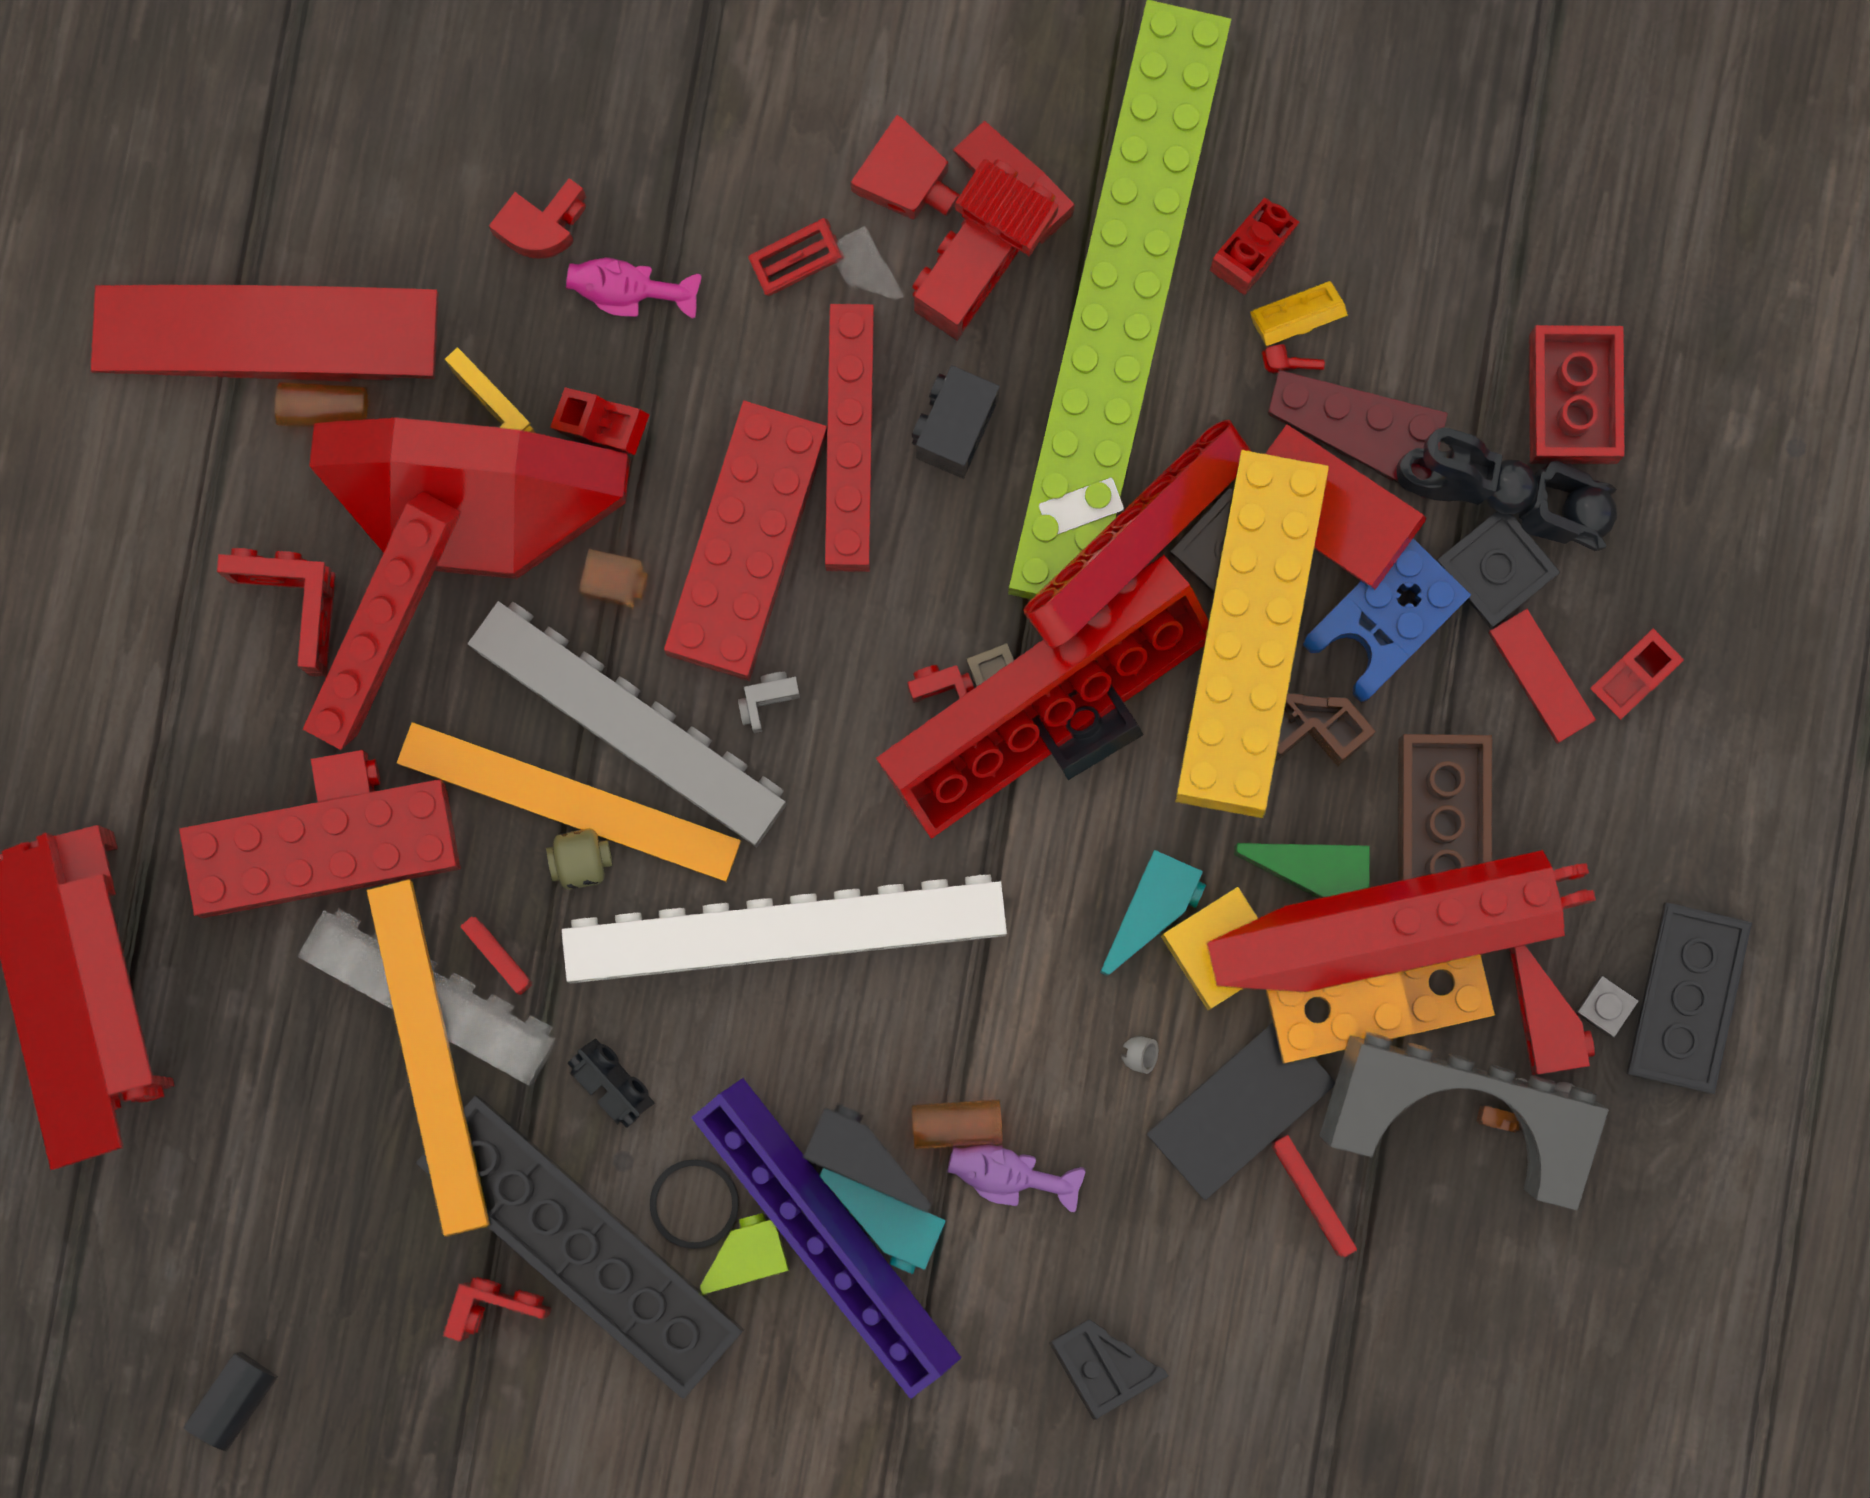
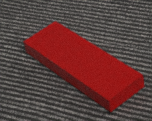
(1542, 676)
(1313, 1196)

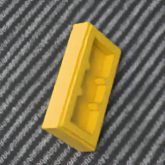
(1298, 313)

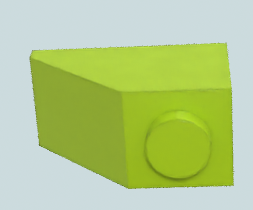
(747, 1255)

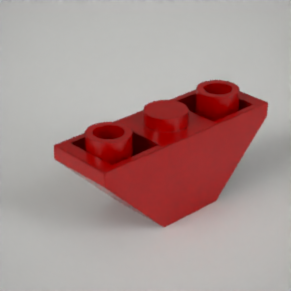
(1253, 246)

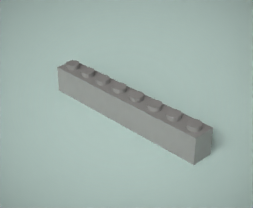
(627, 723)

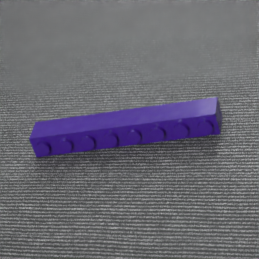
(826, 1238)

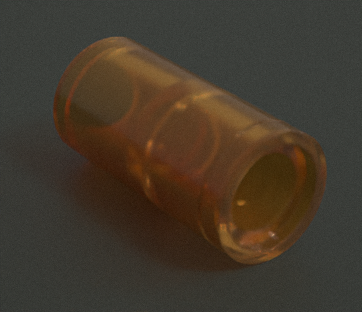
(317, 403)
(957, 1124)

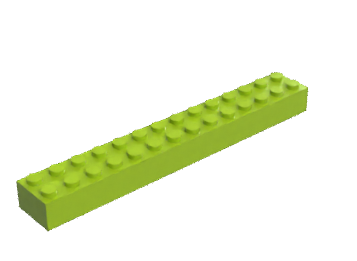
(1123, 281)

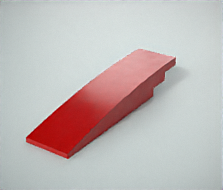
(265, 331)

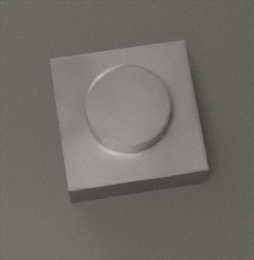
(1607, 1006)

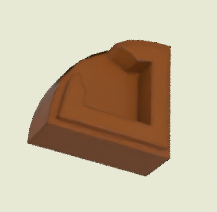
(1498, 1119)

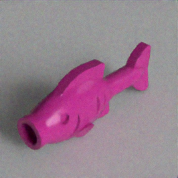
(620, 286)

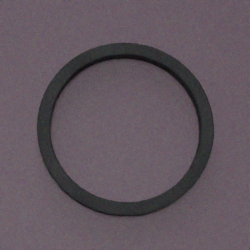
(653, 1207)

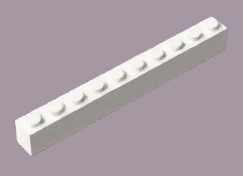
(783, 931)

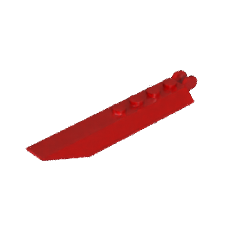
(1399, 926)

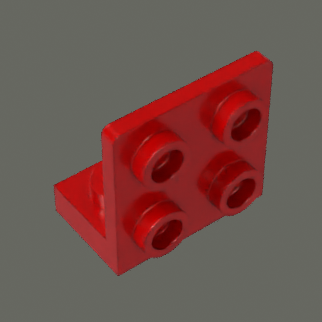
(468, 1315)

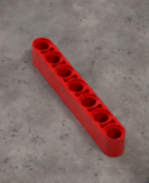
(1137, 535)

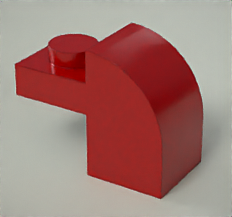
(538, 232)

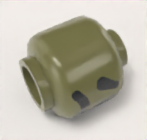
(578, 859)

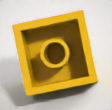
(1189, 940)

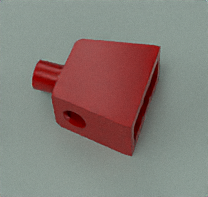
(905, 173)

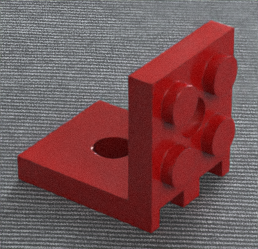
(292, 571)

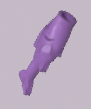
(1001, 1174)

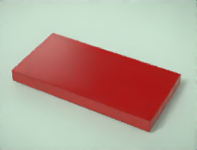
(1359, 520)

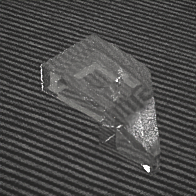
(864, 265)

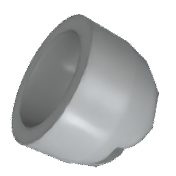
(1141, 1054)

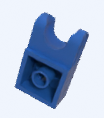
(1386, 627)

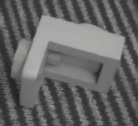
(771, 690)

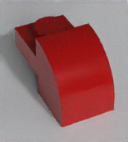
(599, 421)
(1637, 673)

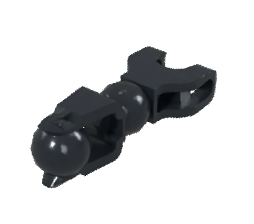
(1511, 487)

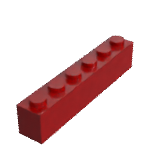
(849, 437)
(381, 620)

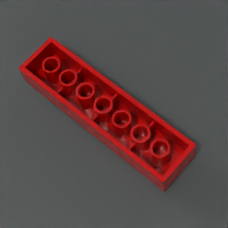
(990, 731)

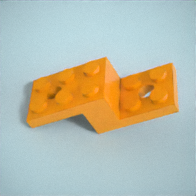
(1381, 1005)

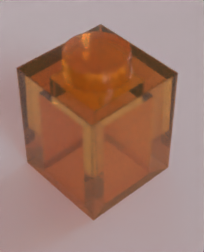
(613, 578)

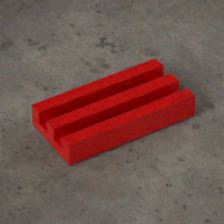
(829, 241)
(496, 955)

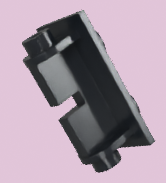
(599, 1066)

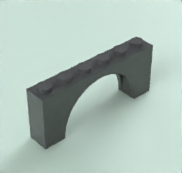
(1384, 1080)

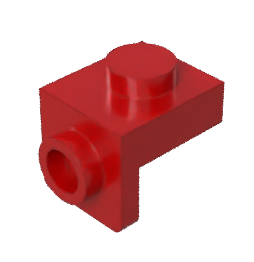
(932, 681)

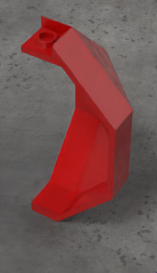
(514, 487)

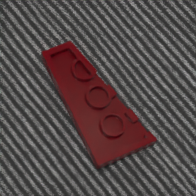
(1355, 422)

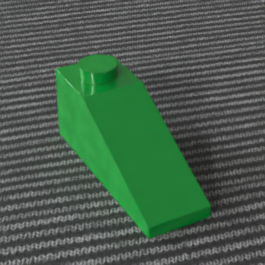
(1312, 868)

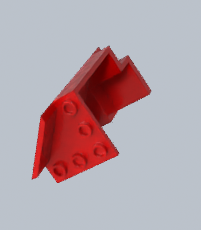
(72, 992)

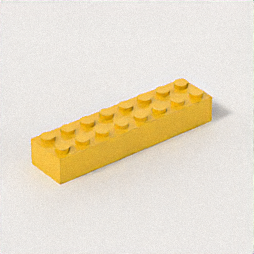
(1252, 634)

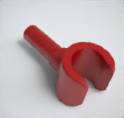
(1276, 359)

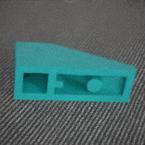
(1158, 901)
(894, 1225)

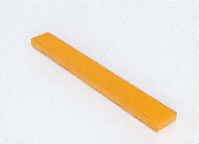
(569, 802)
(428, 1058)

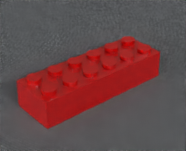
(746, 540)
(319, 849)

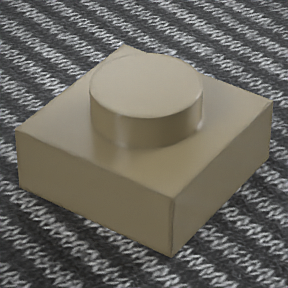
(989, 662)

